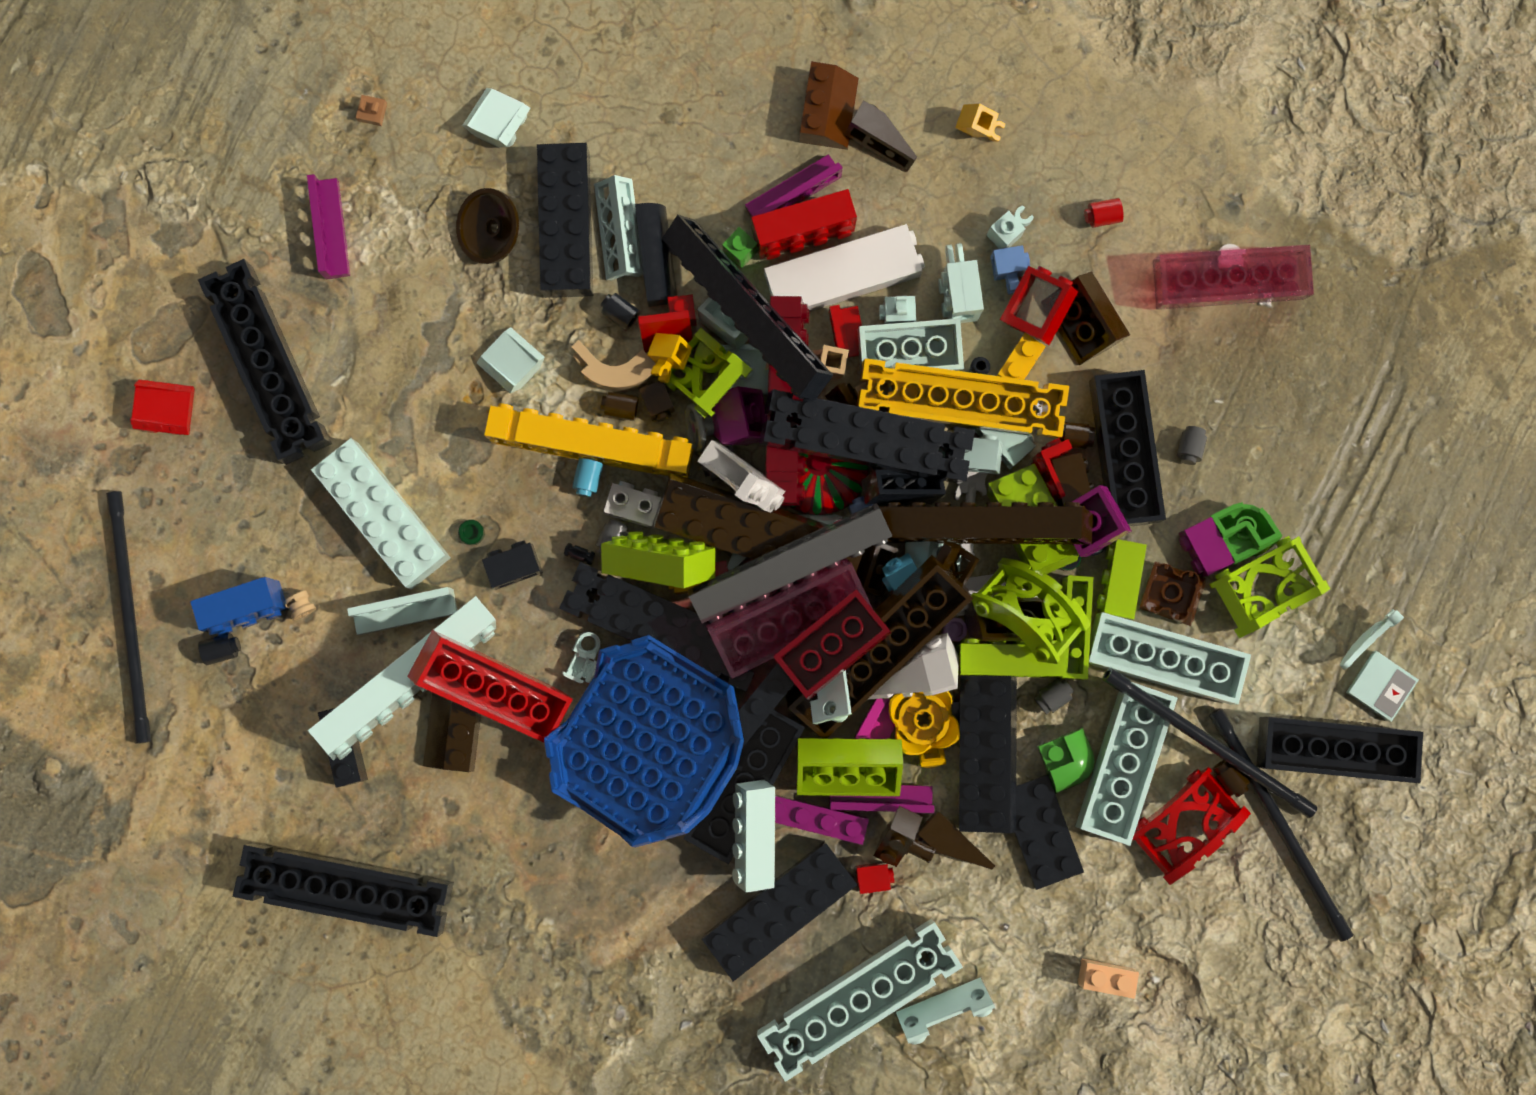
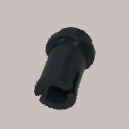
(982, 363)

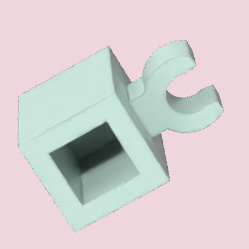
(1008, 228)
(898, 310)

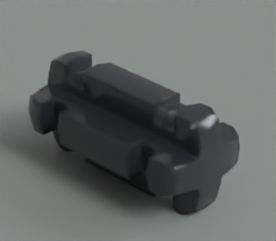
(579, 553)

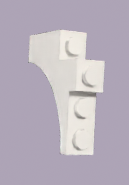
(745, 479)

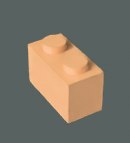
(1108, 978)

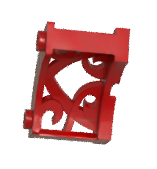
(1227, 821)

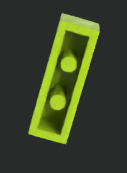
(1122, 578)

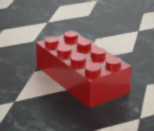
(804, 224)

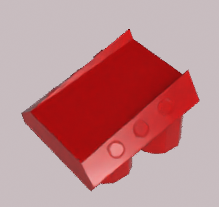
(162, 407)

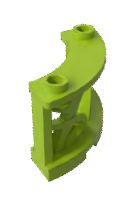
(728, 363)
(1247, 616)
(1033, 631)

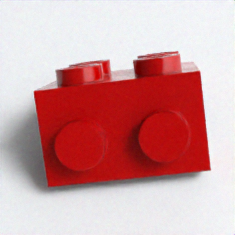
(1043, 463)

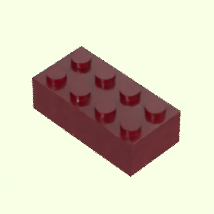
(832, 644)

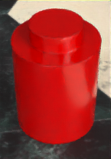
(1104, 213)

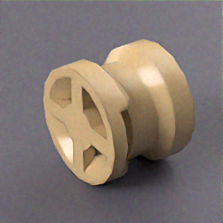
(299, 605)

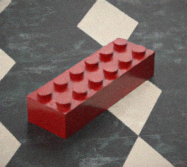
(489, 687)

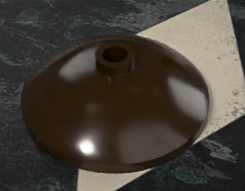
(478, 226)

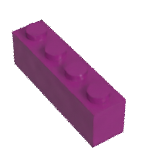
(820, 819)

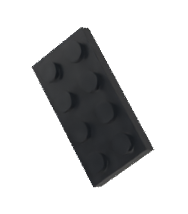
(1044, 834)

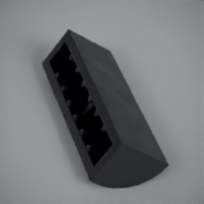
(655, 255)

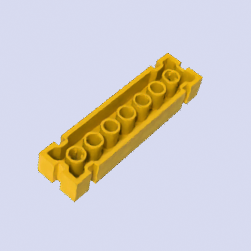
(964, 398)
(582, 440)

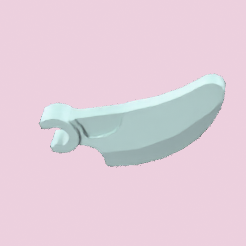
(1369, 637)

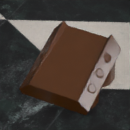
(1173, 593)

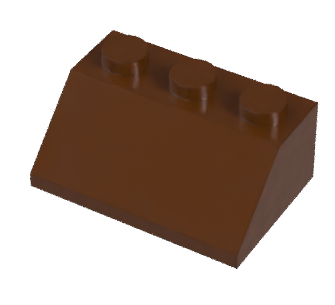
(828, 106)

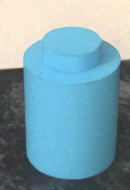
(587, 477)

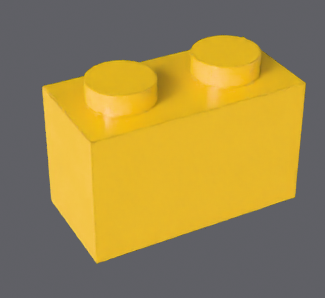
(1022, 358)

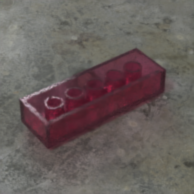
(1233, 277)
(769, 625)

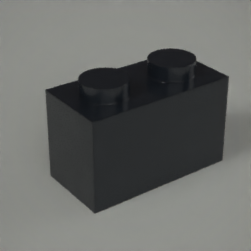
(512, 565)

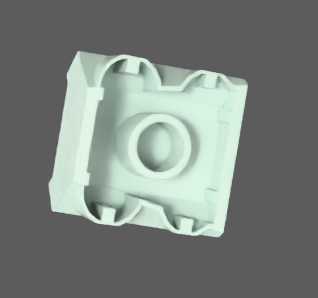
(496, 118)
(511, 360)

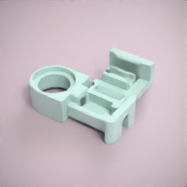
(580, 664)

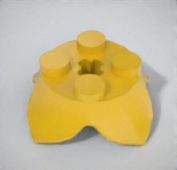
(939, 733)

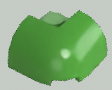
(1246, 530)
(1067, 759)

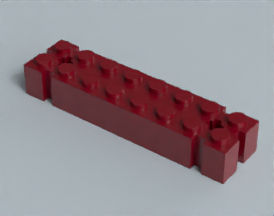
(783, 465)

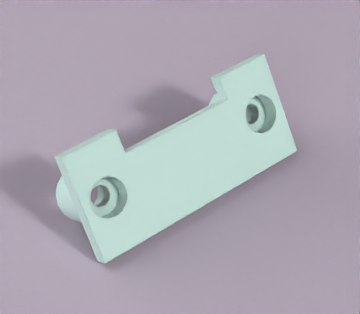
(832, 697)
(944, 1006)

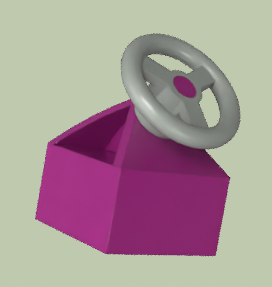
(735, 421)

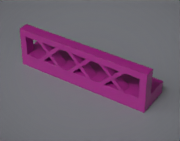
(797, 187)
(328, 227)
(912, 797)

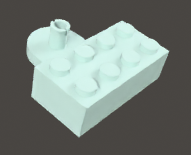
(914, 343)

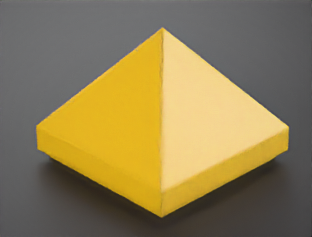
(932, 758)

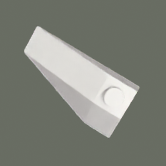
(928, 671)

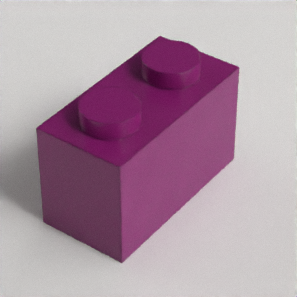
(1205, 547)

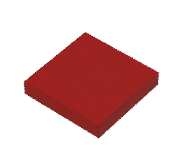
(666, 323)

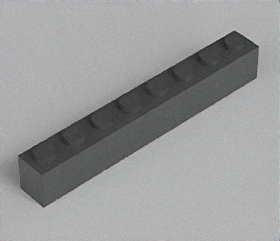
(789, 563)

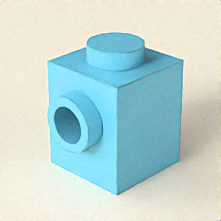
(897, 571)

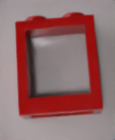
(1039, 304)

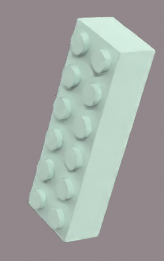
(380, 513)
(1168, 658)
(1124, 768)

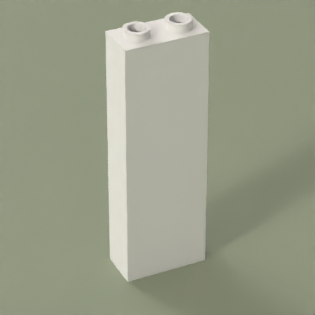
(848, 269)

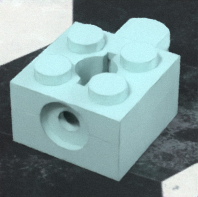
(960, 287)

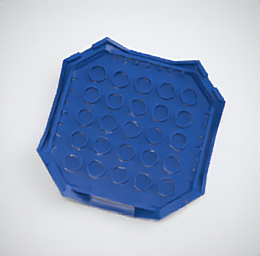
(647, 743)

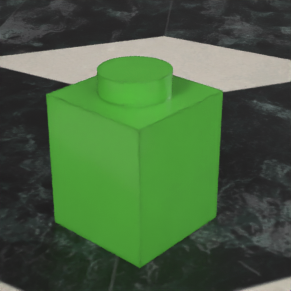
(740, 247)

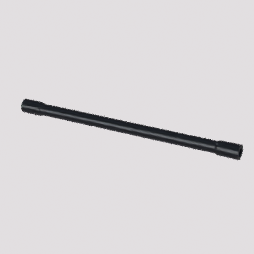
(1125, 686)
(140, 721)
(1334, 917)

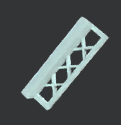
(622, 225)
(403, 610)

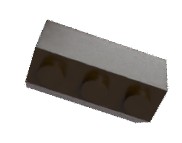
(1091, 321)
(991, 630)
(451, 736)

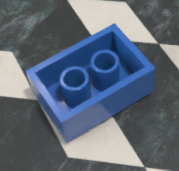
(239, 606)

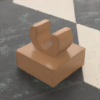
(371, 110)

